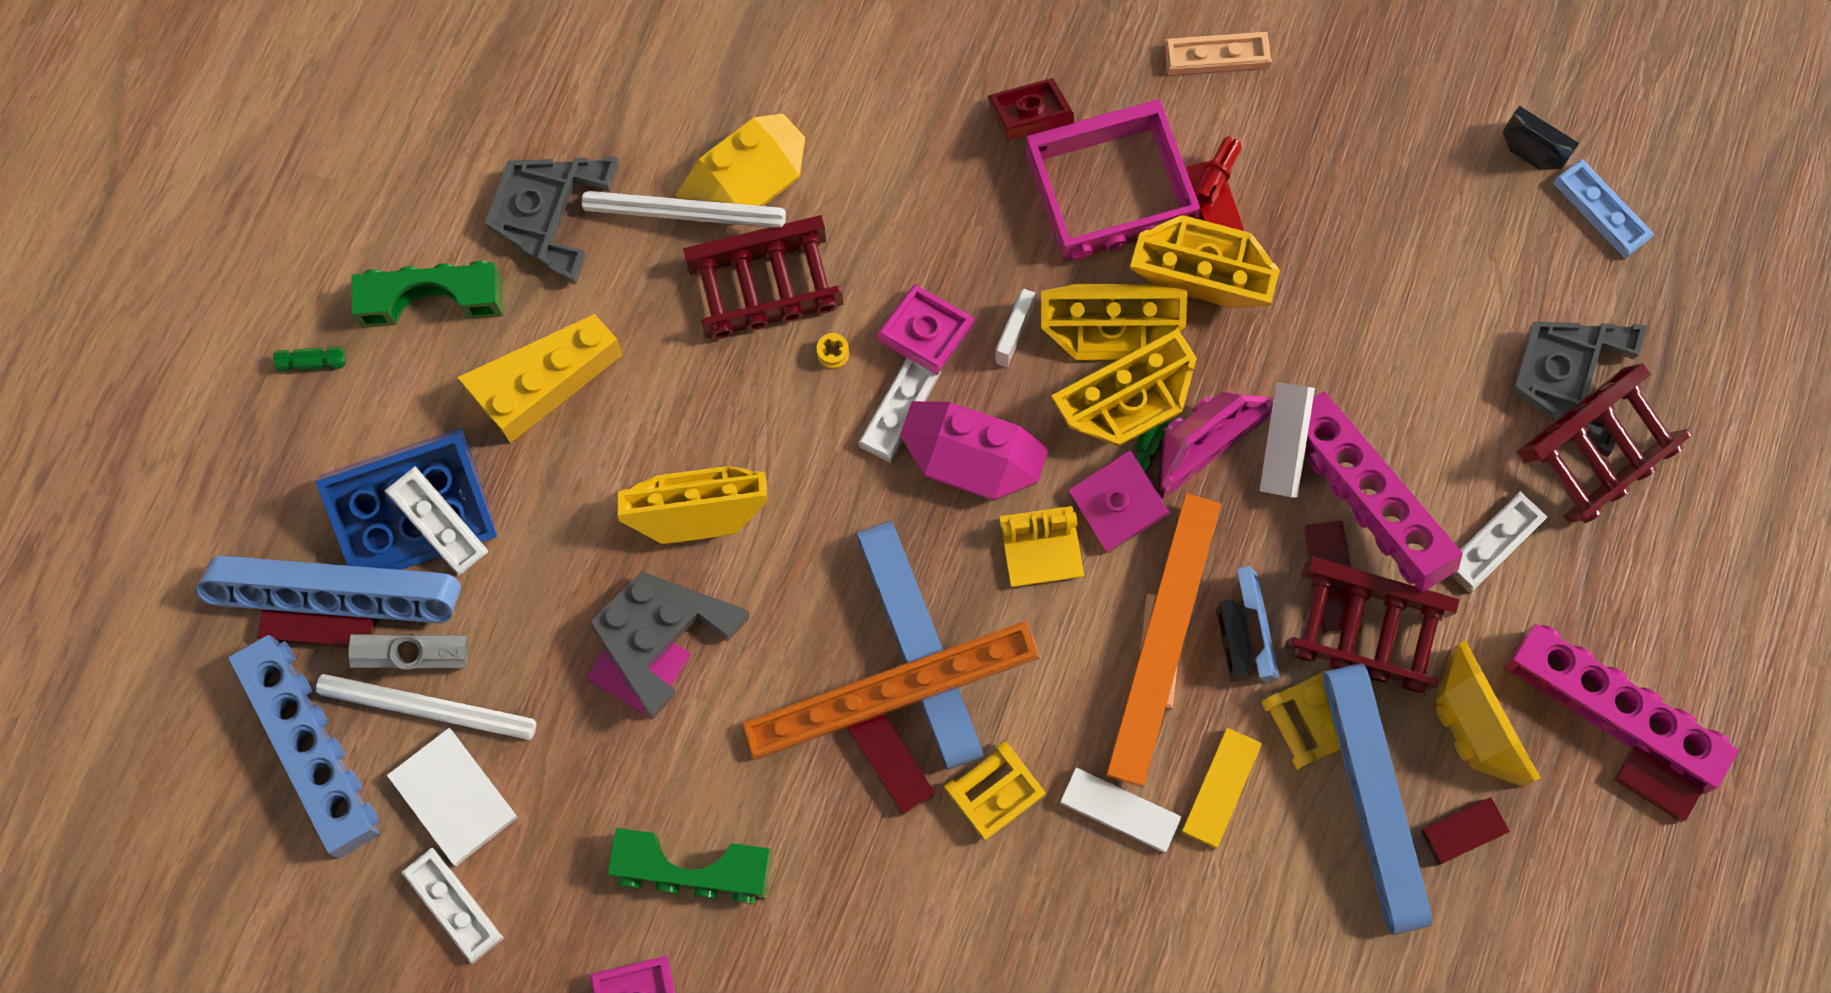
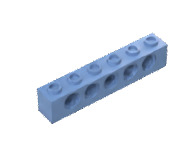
(254, 668)

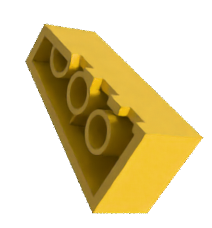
(541, 375)

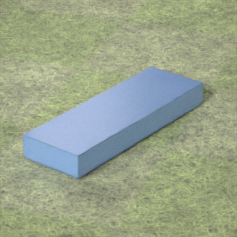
(1603, 208)
(1253, 599)

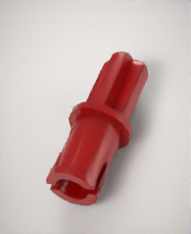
(1218, 170)

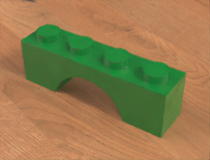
(383, 296)
(739, 872)

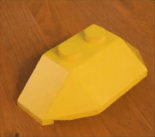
(748, 164)
(1207, 261)
(1111, 318)
(1131, 392)
(693, 503)
(1479, 722)

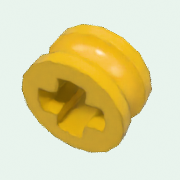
(831, 361)

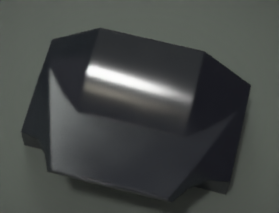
(1538, 141)
(1240, 638)

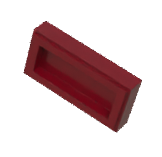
(1658, 784)
(1465, 831)

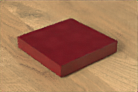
(1030, 109)

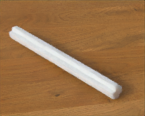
(684, 209)
(426, 707)

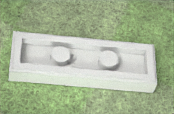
(884, 430)
(1287, 439)
(436, 520)
(1497, 541)
(1120, 810)
(452, 905)

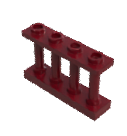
(769, 243)
(1573, 428)
(1396, 598)

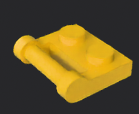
(1314, 712)
(1001, 801)

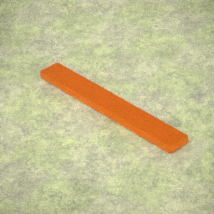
(1163, 641)
(890, 690)

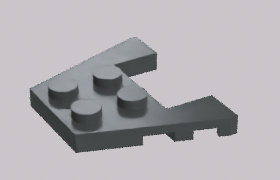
(533, 203)
(1561, 364)
(645, 624)

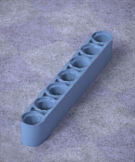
(329, 589)
(917, 639)
(1377, 799)

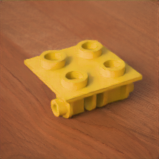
(1042, 546)

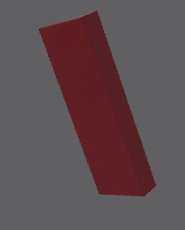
(1329, 543)
(313, 627)
(892, 763)

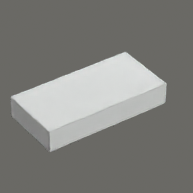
(1014, 327)

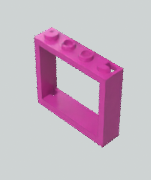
(1097, 131)

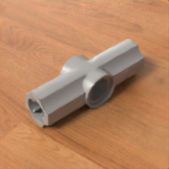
(384, 652)

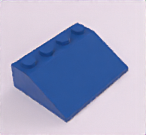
(374, 528)

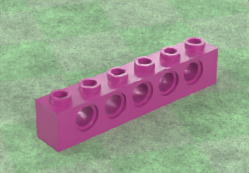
(1392, 497)
(1530, 664)

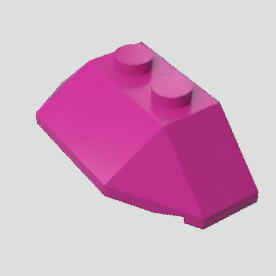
(1207, 435)
(972, 449)

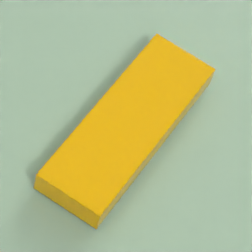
(1221, 788)

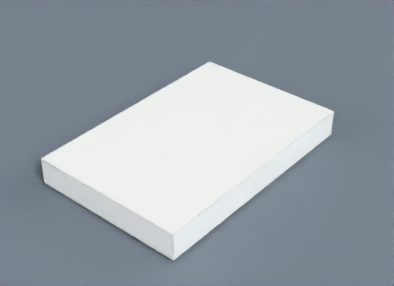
(452, 797)

